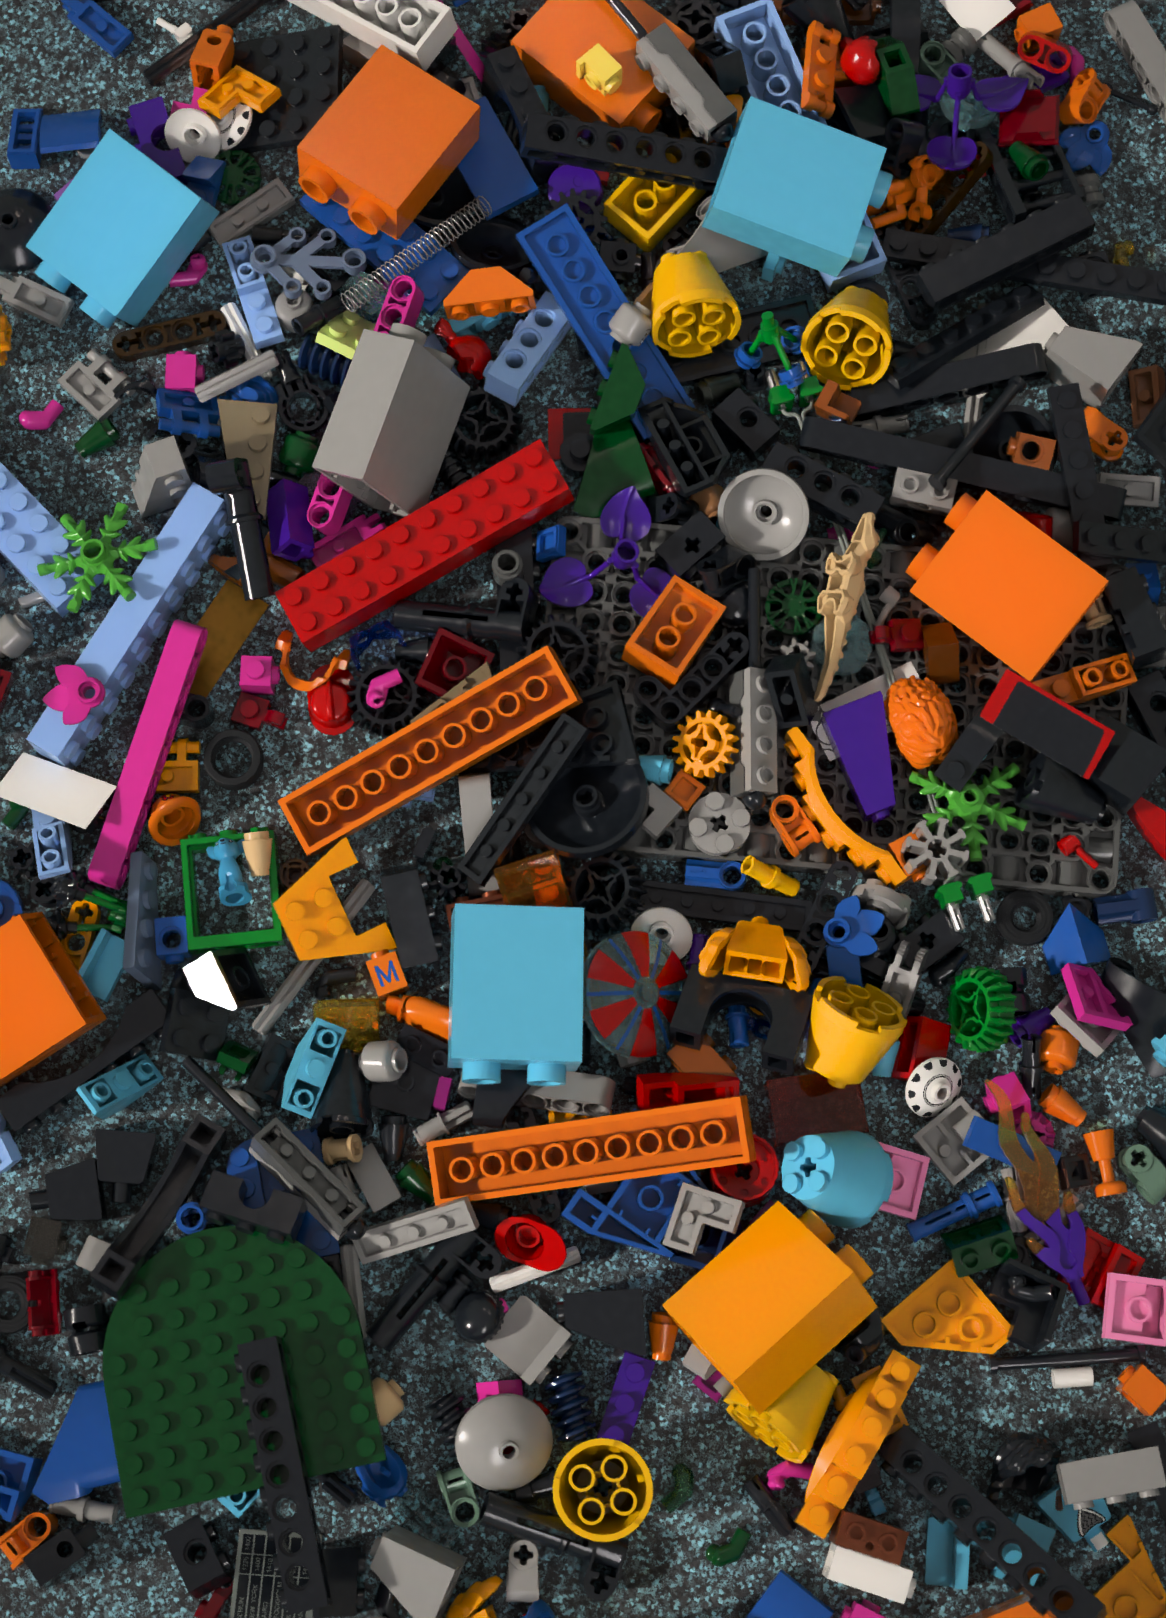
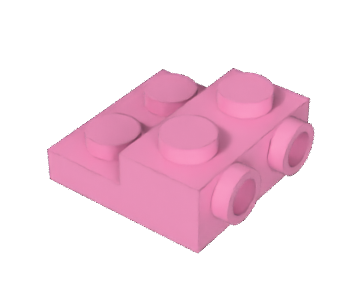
(908, 1182)
(1135, 1309)

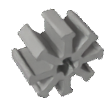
(943, 845)

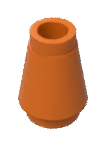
(1061, 1105)
(662, 1335)

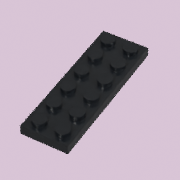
(722, 361)

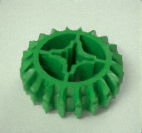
(981, 1009)

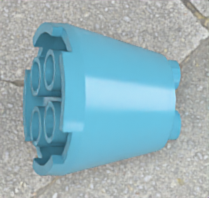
(838, 1176)

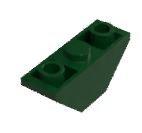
(896, 77)
(618, 394)

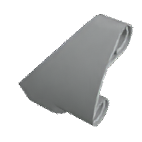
(720, 249)

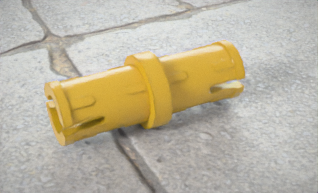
(770, 876)

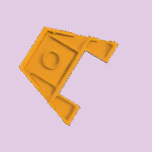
(315, 915)
(1135, 1587)

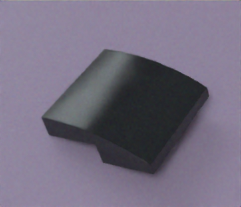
(270, 1069)

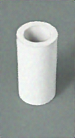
(1072, 1377)

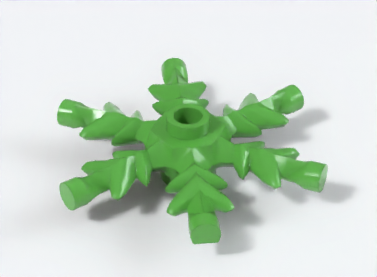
(97, 557)
(968, 810)

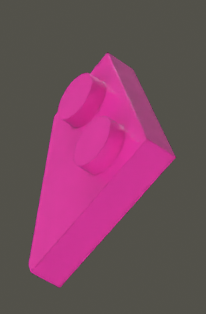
(1091, 999)

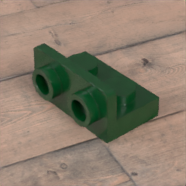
(980, 1245)

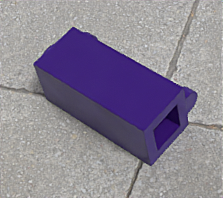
(287, 519)

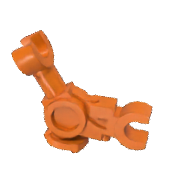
(923, 177)

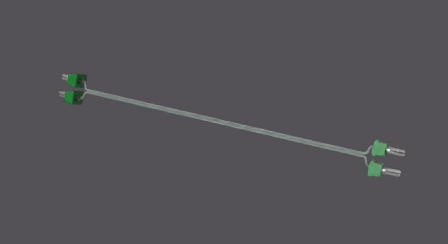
(949, 894)

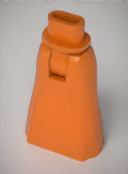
(420, 1013)

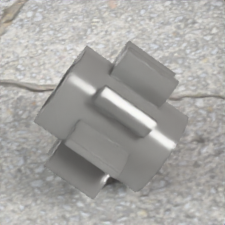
(796, 648)

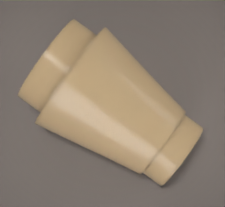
(258, 850)

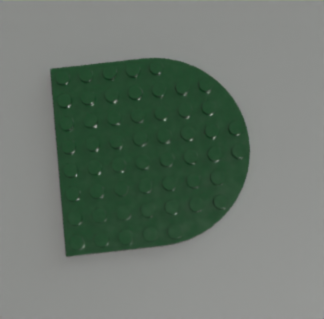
(176, 1378)

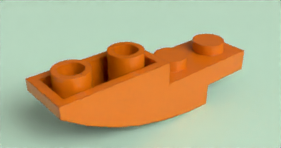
(1090, 680)

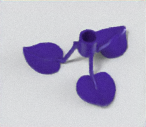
(997, 95)
(622, 517)

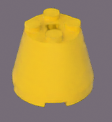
(691, 306)
(849, 339)
(850, 1030)
(790, 1420)
(590, 1513)

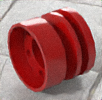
(760, 1178)

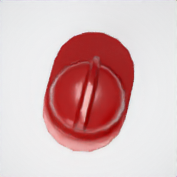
(329, 702)
(530, 1242)

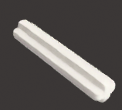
(237, 324)
(526, 1273)

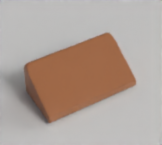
(1146, 388)

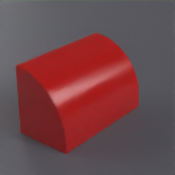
(920, 1041)

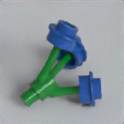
(749, 353)

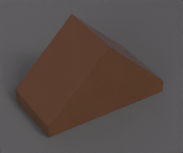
(941, 653)

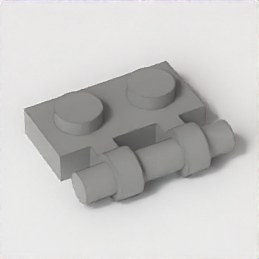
(89, 390)

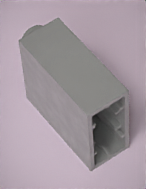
(392, 421)

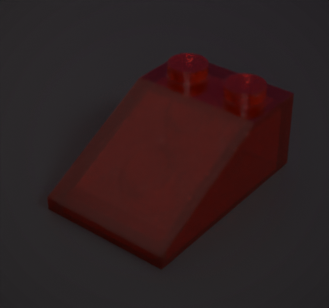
(812, 1106)

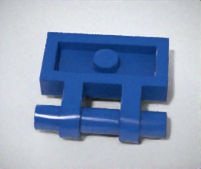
(186, 406)

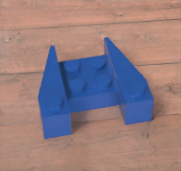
(635, 1213)

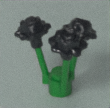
(76, 886)

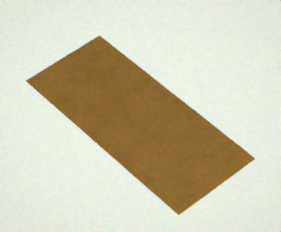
(228, 626)

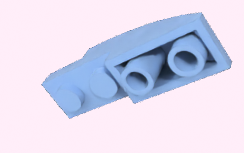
(253, 294)
(51, 845)

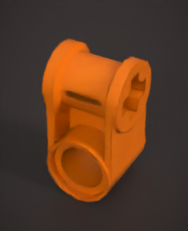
(1083, 100)
(1104, 432)
(794, 826)
(24, 1539)

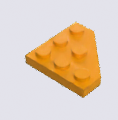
(948, 1316)

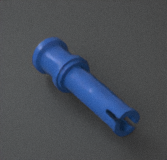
(968, 1206)

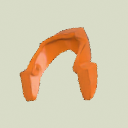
(284, 645)

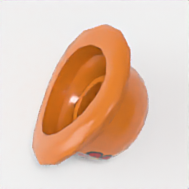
(173, 819)

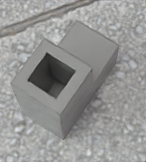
(663, 812)

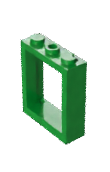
(251, 939)

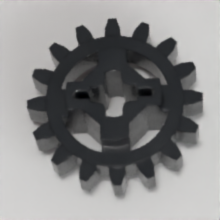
(695, 12)
(589, 219)

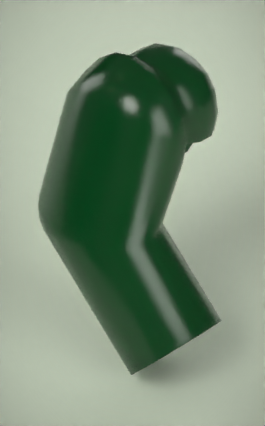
(15, 815)
(730, 1552)

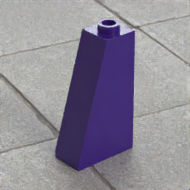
(862, 750)

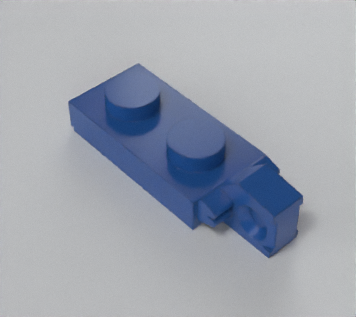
(98, 25)

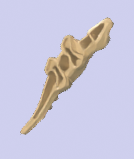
(842, 596)

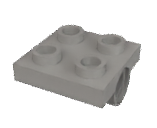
(944, 1139)

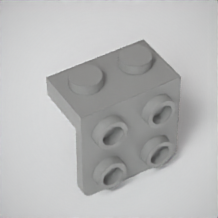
(529, 1341)

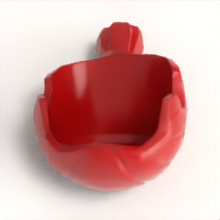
(859, 59)
(468, 349)

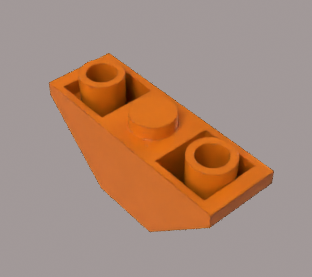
(488, 294)

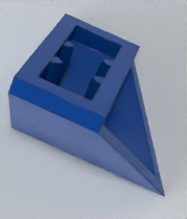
(1075, 941)

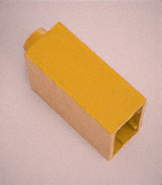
(773, 1303)

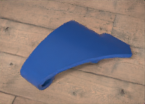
(82, 1451)

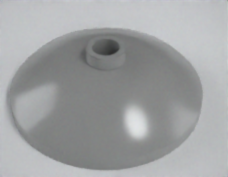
(749, 528)
(500, 1423)

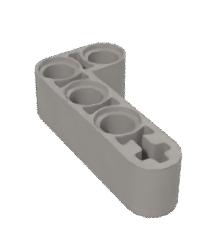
(476, 811)

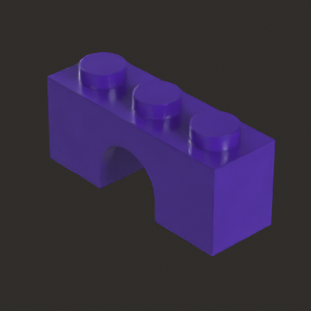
(148, 124)

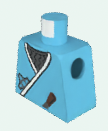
(1077, 1523)

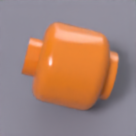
(1058, 1050)

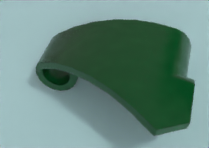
(612, 465)

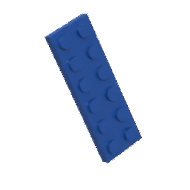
(434, 277)

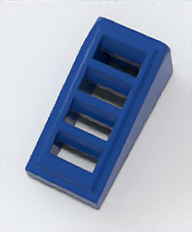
(25, 155)

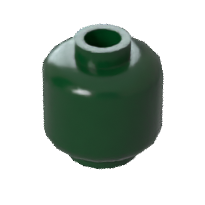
(299, 453)

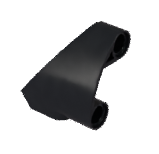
(1144, 1007)
(496, 1101)

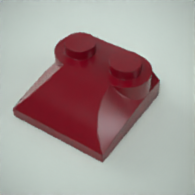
(450, 662)

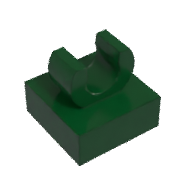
(237, 1058)

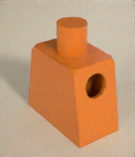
(213, 51)

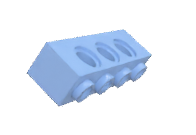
(541, 342)

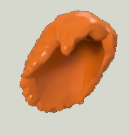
(921, 721)

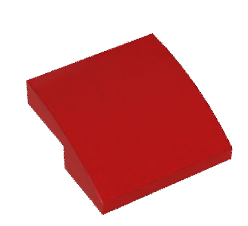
(1101, 1258)

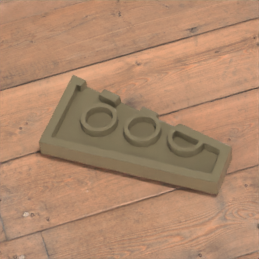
(250, 434)

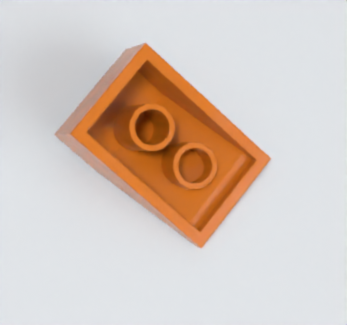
(673, 632)

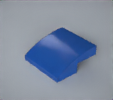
(70, 131)
(788, 1599)

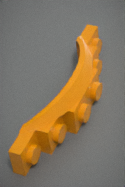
(833, 830)
(855, 1442)

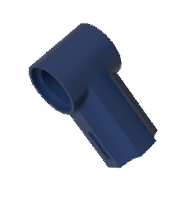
(1134, 906)

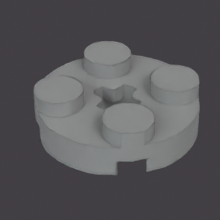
(716, 806)
(882, 899)

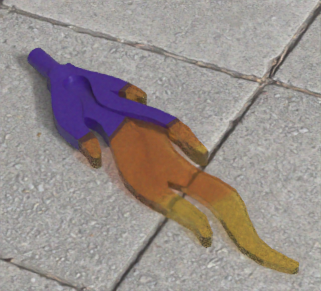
(1041, 1209)

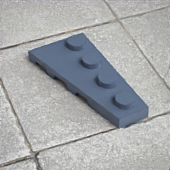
(142, 908)

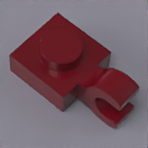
(902, 634)
(255, 712)
(214, 1606)

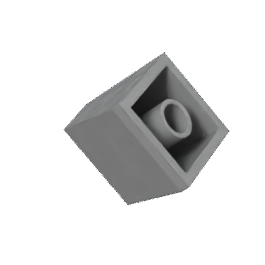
(1091, 359)
(416, 1571)

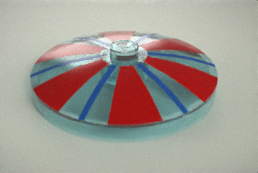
(632, 993)

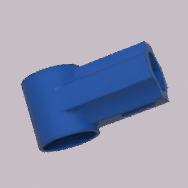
(711, 874)

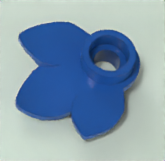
(1086, 151)
(858, 927)

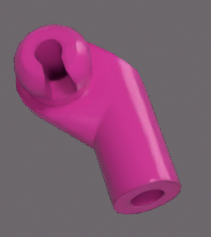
(1077, 63)
(193, 273)
(40, 419)
(379, 688)
(785, 1470)

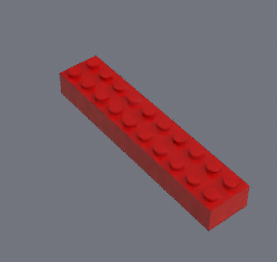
(424, 546)

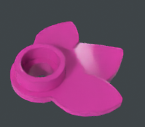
(71, 692)

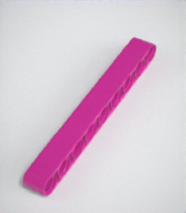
(392, 308)
(147, 754)

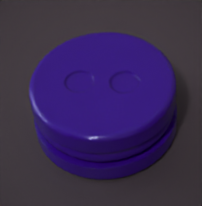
(579, 178)

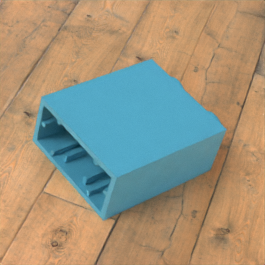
(798, 188)
(119, 232)
(516, 992)

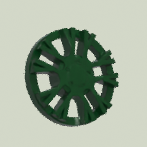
(235, 177)
(793, 607)

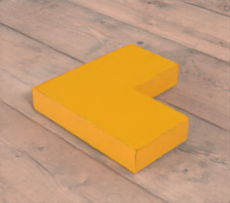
(239, 87)

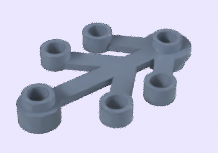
(303, 261)

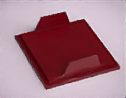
(1032, 121)

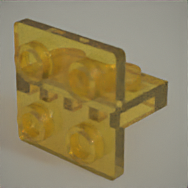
(358, 1016)

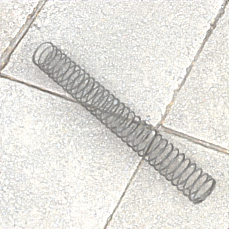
(355, 295)

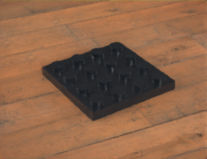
(310, 78)

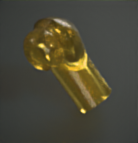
(1121, 251)

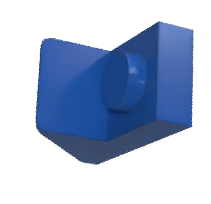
(205, 177)

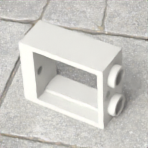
(869, 1574)

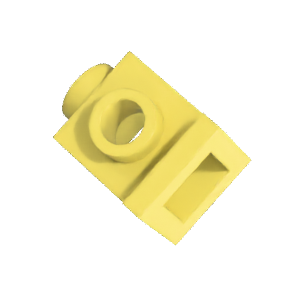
(599, 70)

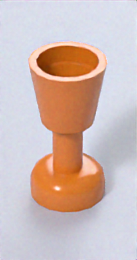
(1102, 1150)

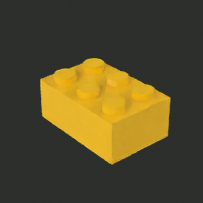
(649, 208)

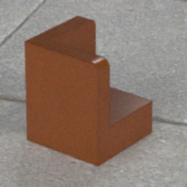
(836, 405)

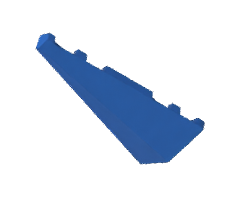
(17, 1480)

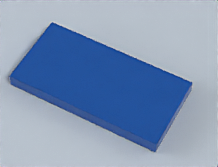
(495, 167)

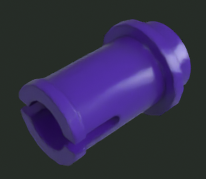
(698, 943)

